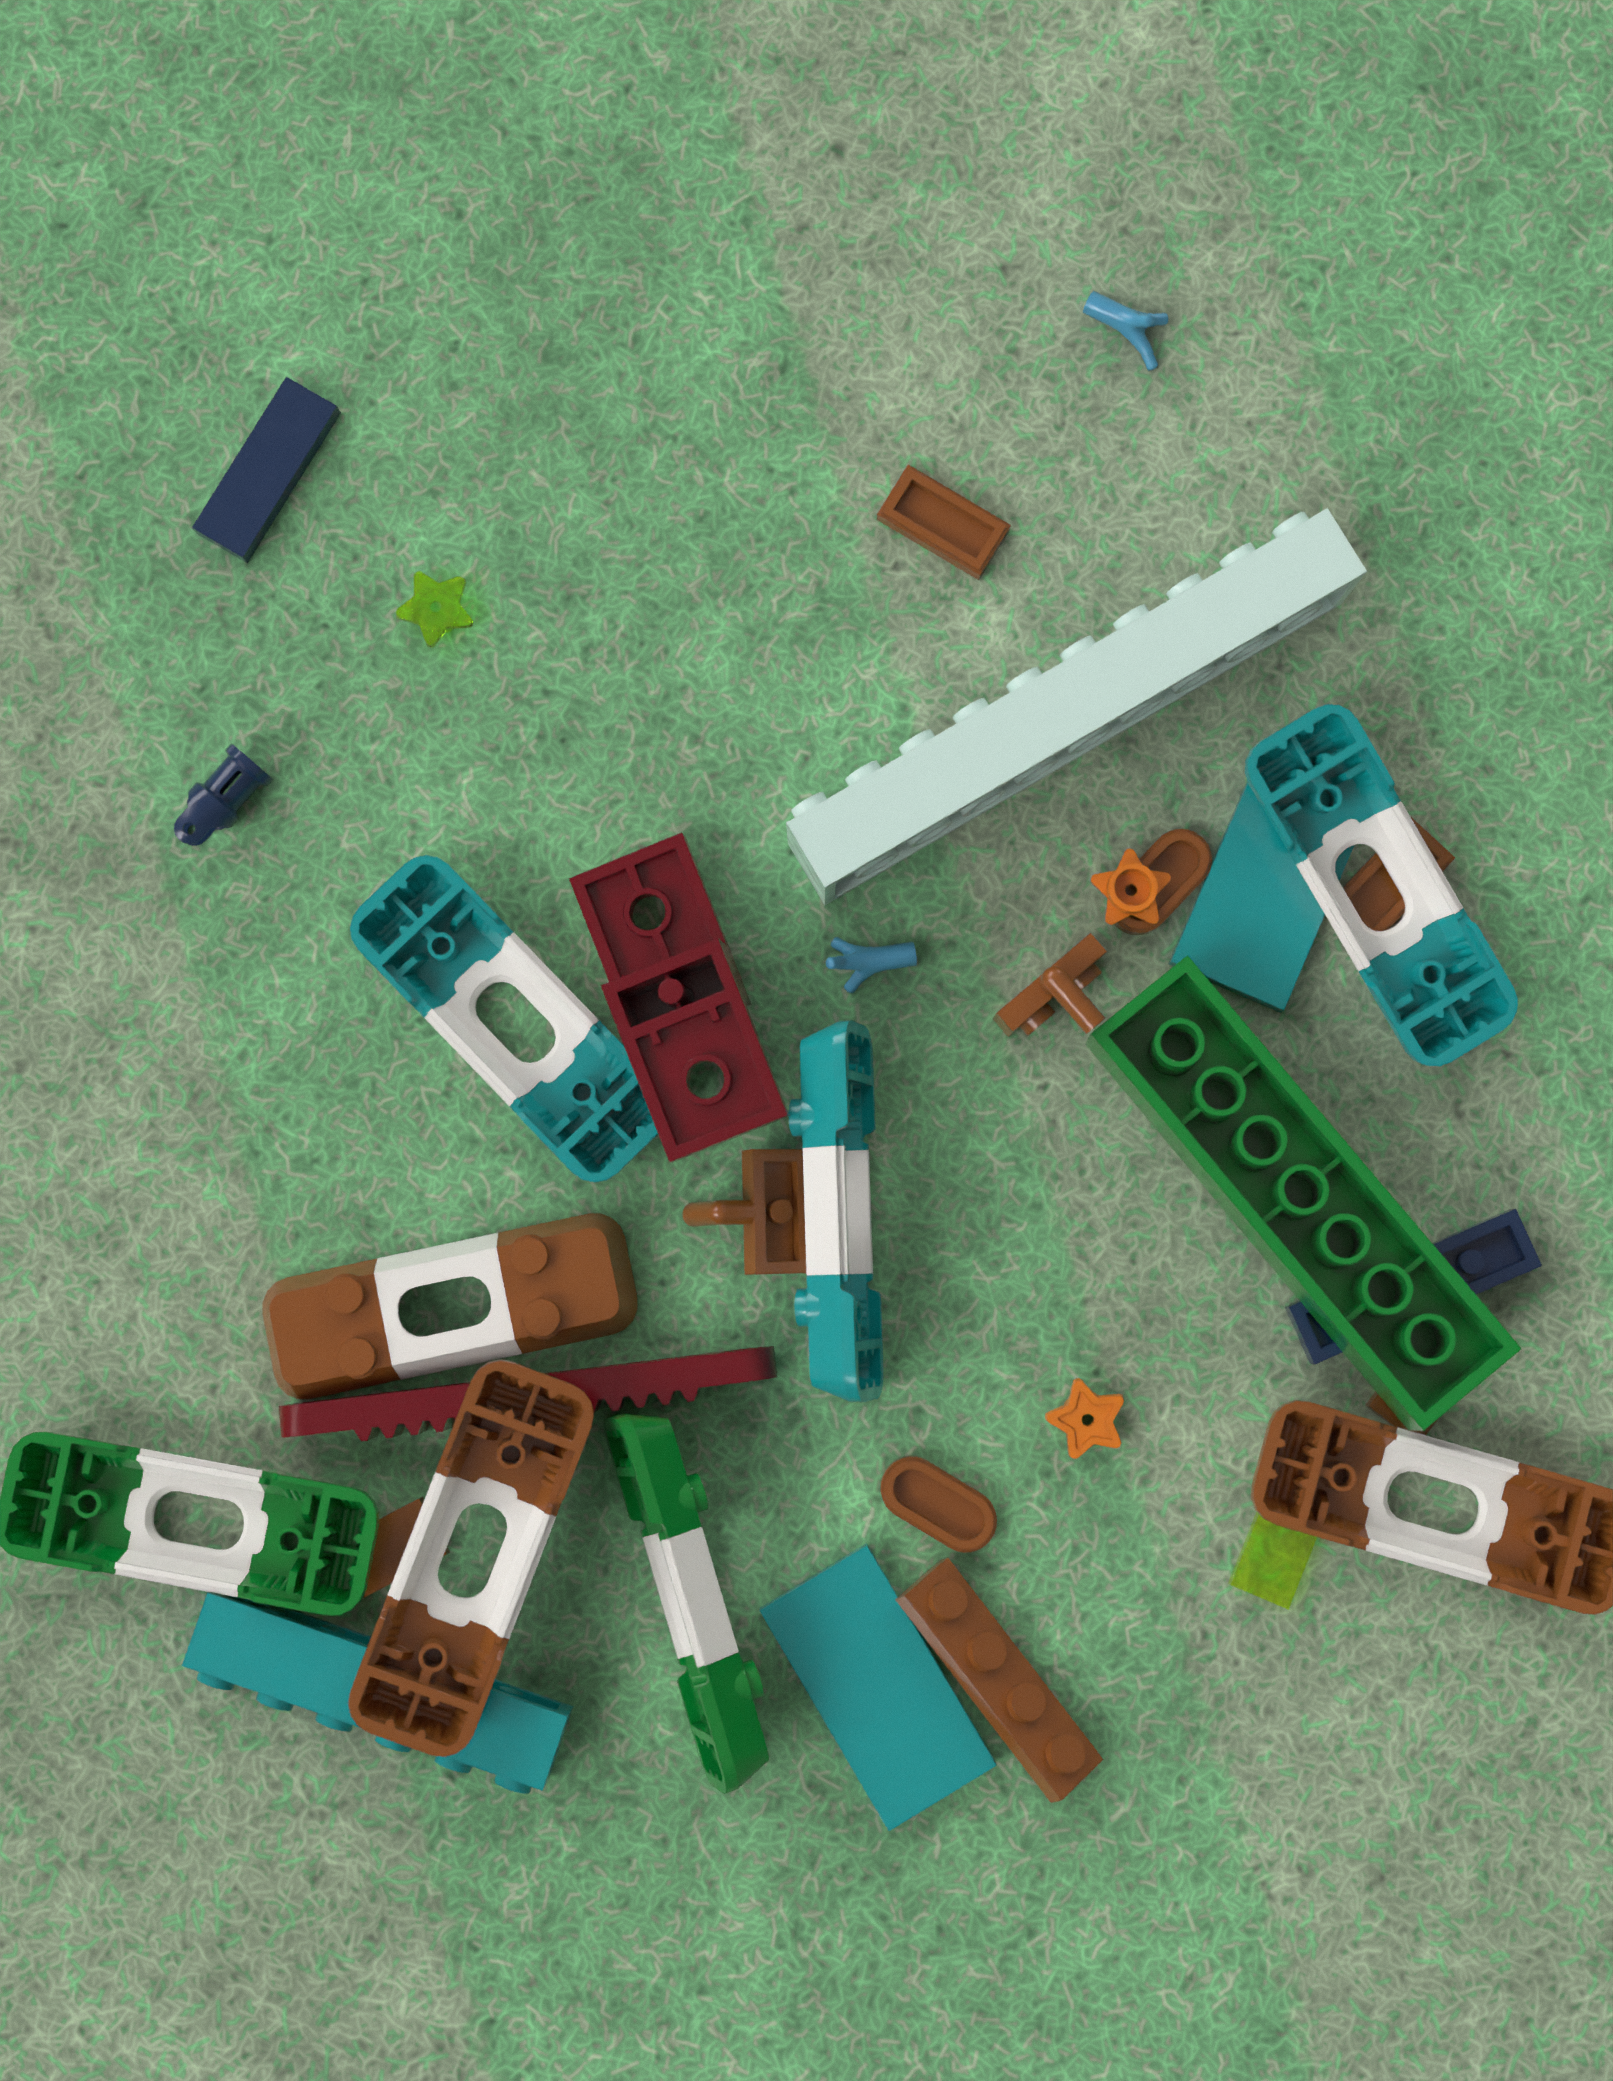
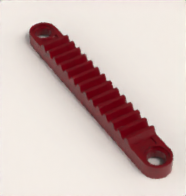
(441, 1404)

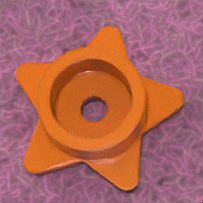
(1131, 872)
(1083, 1402)

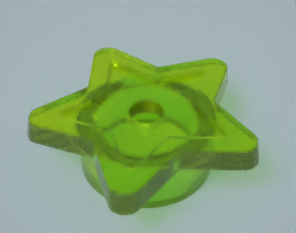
(436, 624)

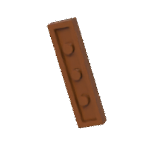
(999, 1680)

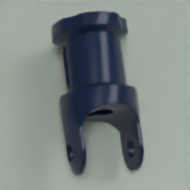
(209, 807)

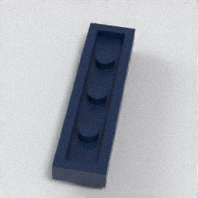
(1480, 1254)

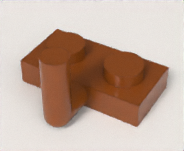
(1065, 984)
(769, 1212)

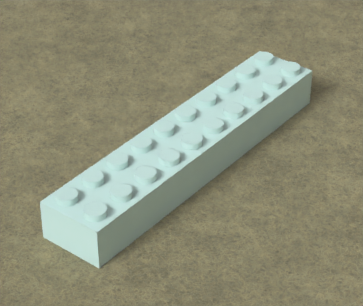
(1074, 705)

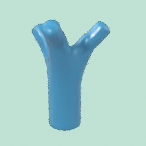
(1126, 321)
(870, 960)

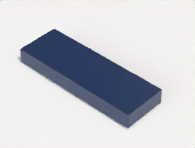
(266, 469)

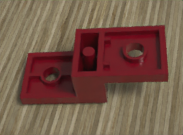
(678, 998)

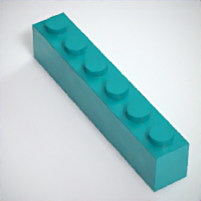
(314, 1665)

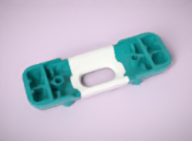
(442, 952)
(1434, 966)
(838, 1304)

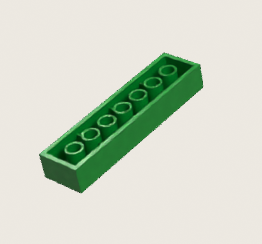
(1302, 1196)

